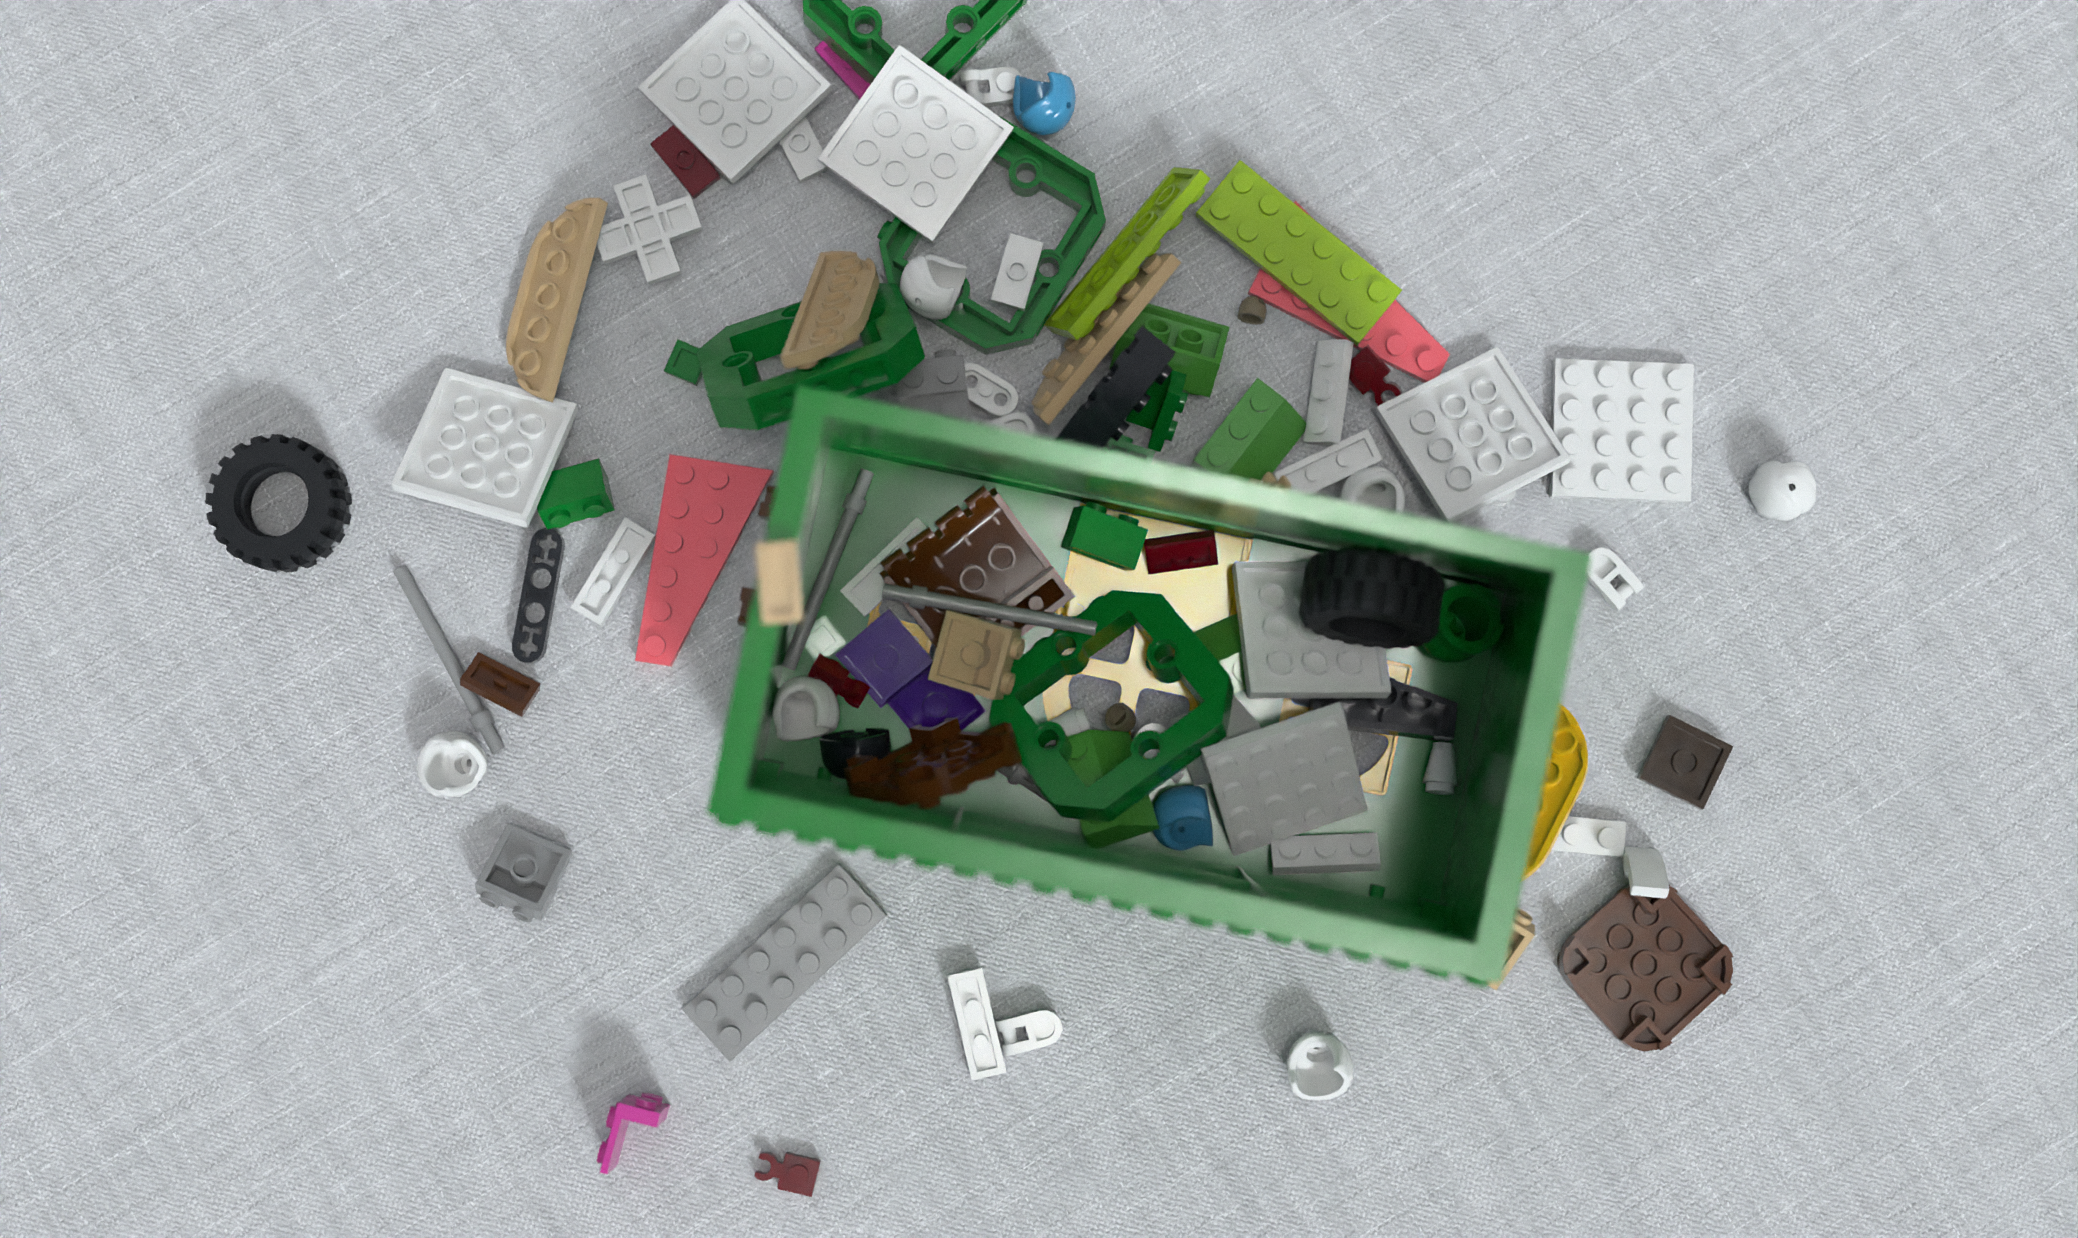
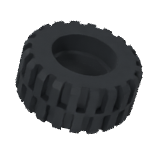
(236, 488)
(1371, 598)

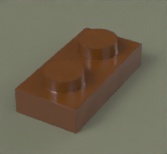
(500, 684)

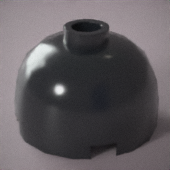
(843, 744)

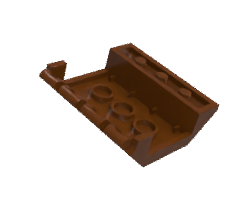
(977, 557)

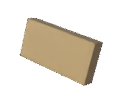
(779, 582)

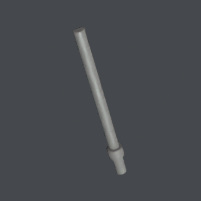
(854, 505)
(920, 597)
(481, 719)

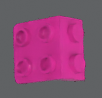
(643, 1110)

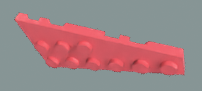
(1394, 337)
(695, 534)

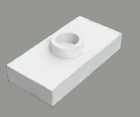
(803, 151)
(1017, 272)

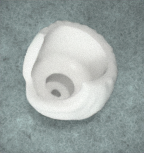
(932, 285)
(1374, 488)
(1771, 491)
(805, 709)
(442, 768)
(1322, 1074)

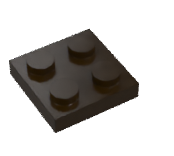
(1685, 762)

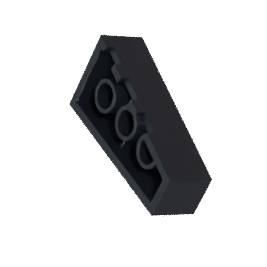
(1120, 392)
(1404, 713)

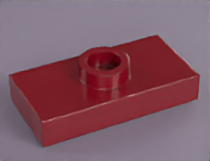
(685, 161)
(1181, 551)

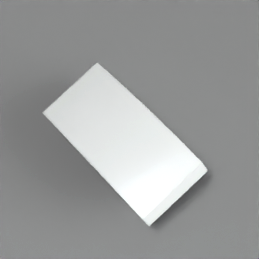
(1645, 872)

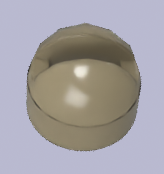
(1252, 310)
(1120, 718)

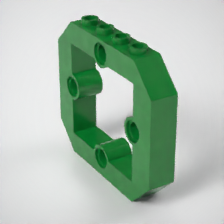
(868, 52)
(1058, 178)
(748, 403)
(1176, 745)

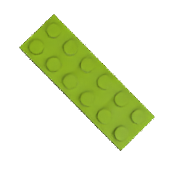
(1126, 252)
(1298, 252)

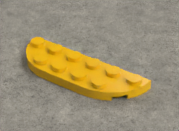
(1561, 787)

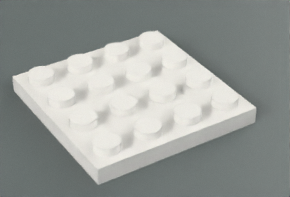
(735, 88)
(915, 143)
(1623, 430)
(1472, 435)
(485, 447)
(1287, 657)
(1285, 778)

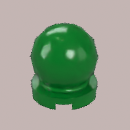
(1466, 625)

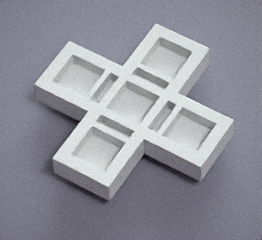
(648, 229)

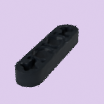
(544, 596)

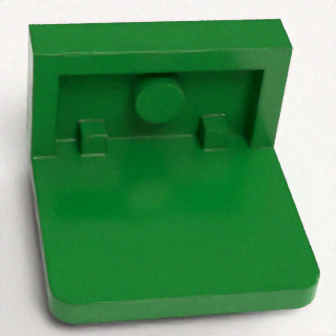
(1161, 408)

